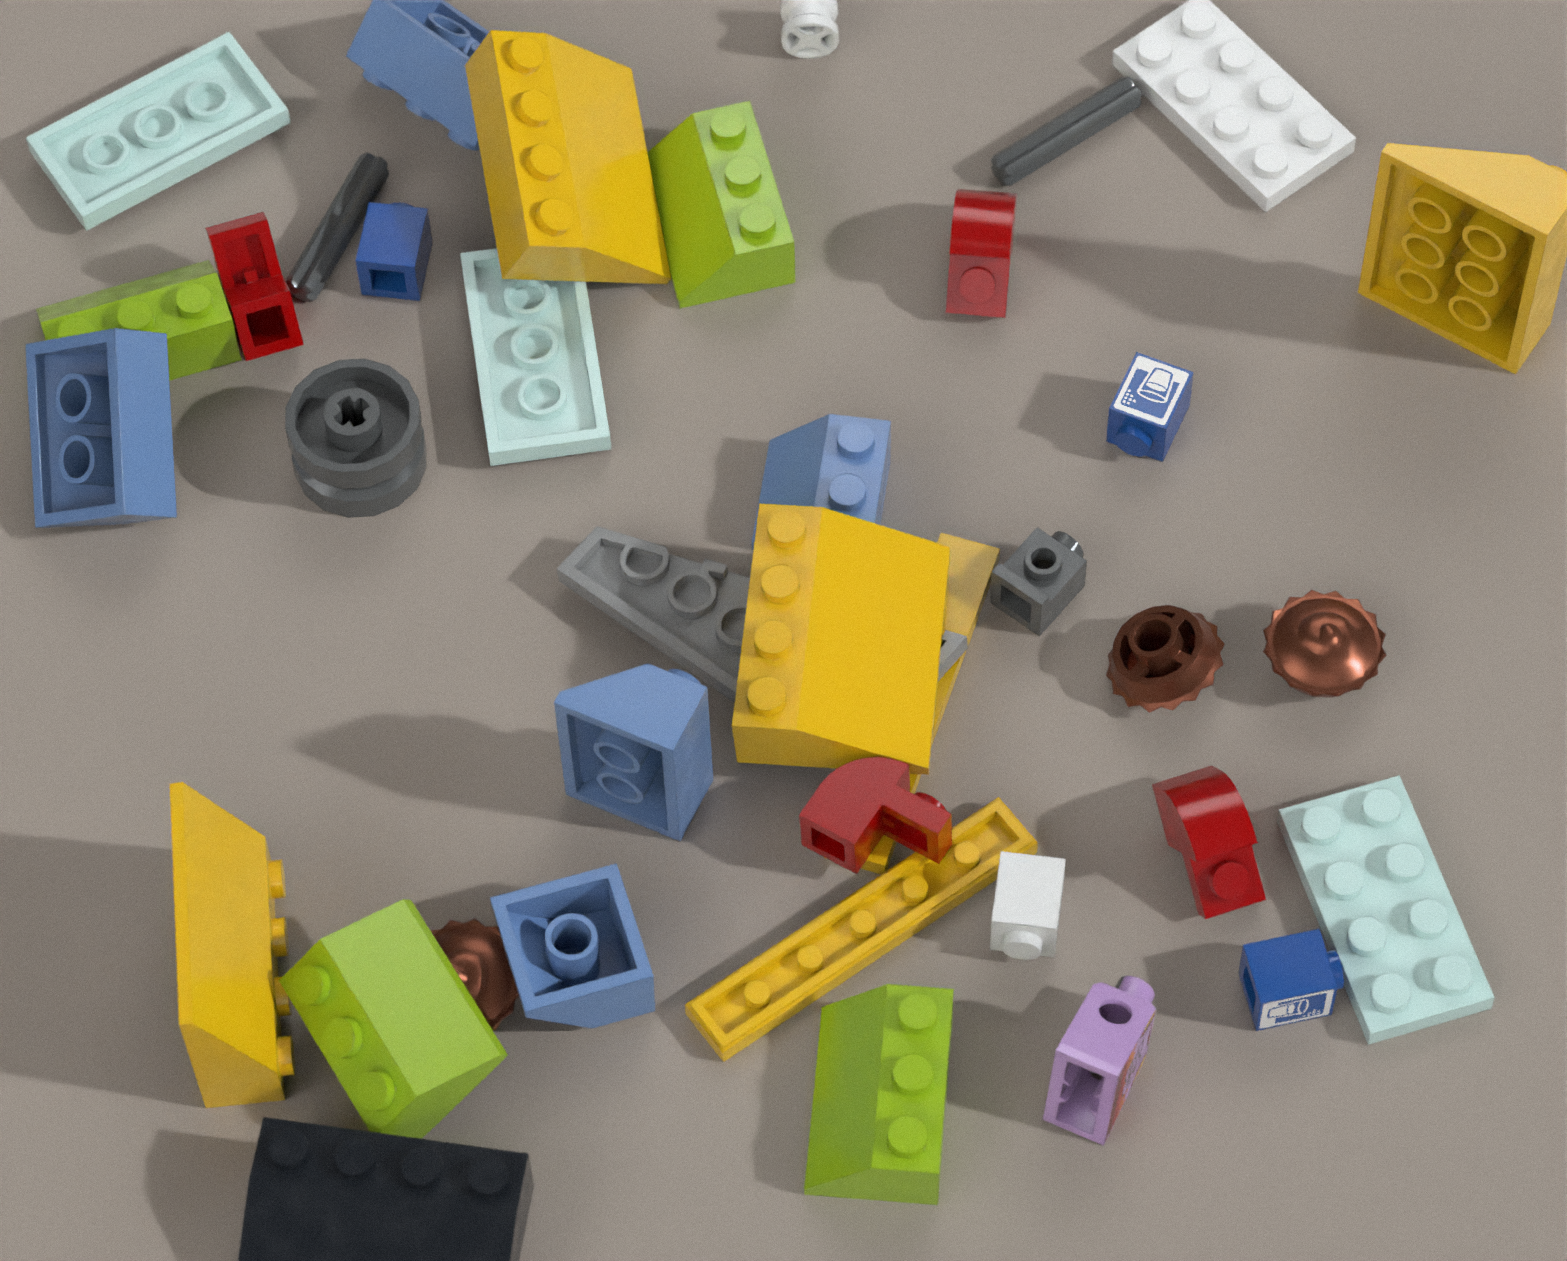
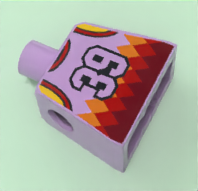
(1109, 1039)

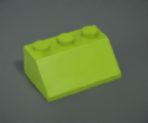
(720, 208)
(178, 302)
(393, 1020)
(881, 1095)

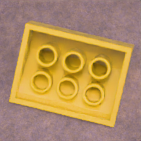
(564, 162)
(1468, 246)
(839, 642)
(229, 953)

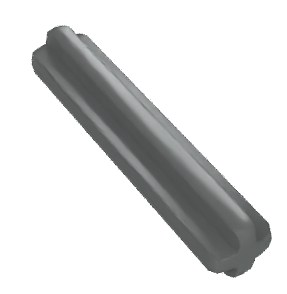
(1066, 131)
(337, 227)

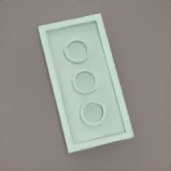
(158, 130)
(534, 364)
(1385, 909)

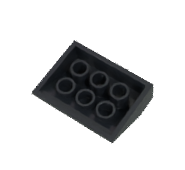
(381, 1197)

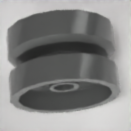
(356, 437)

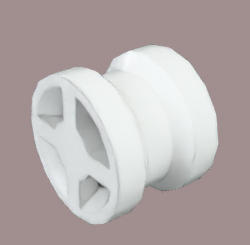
(809, 27)

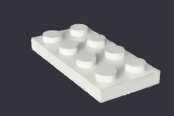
(1234, 102)

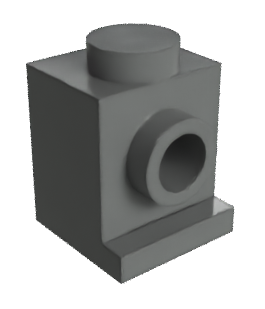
(1039, 579)

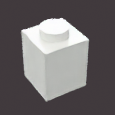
(1027, 905)

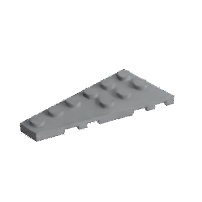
(678, 604)

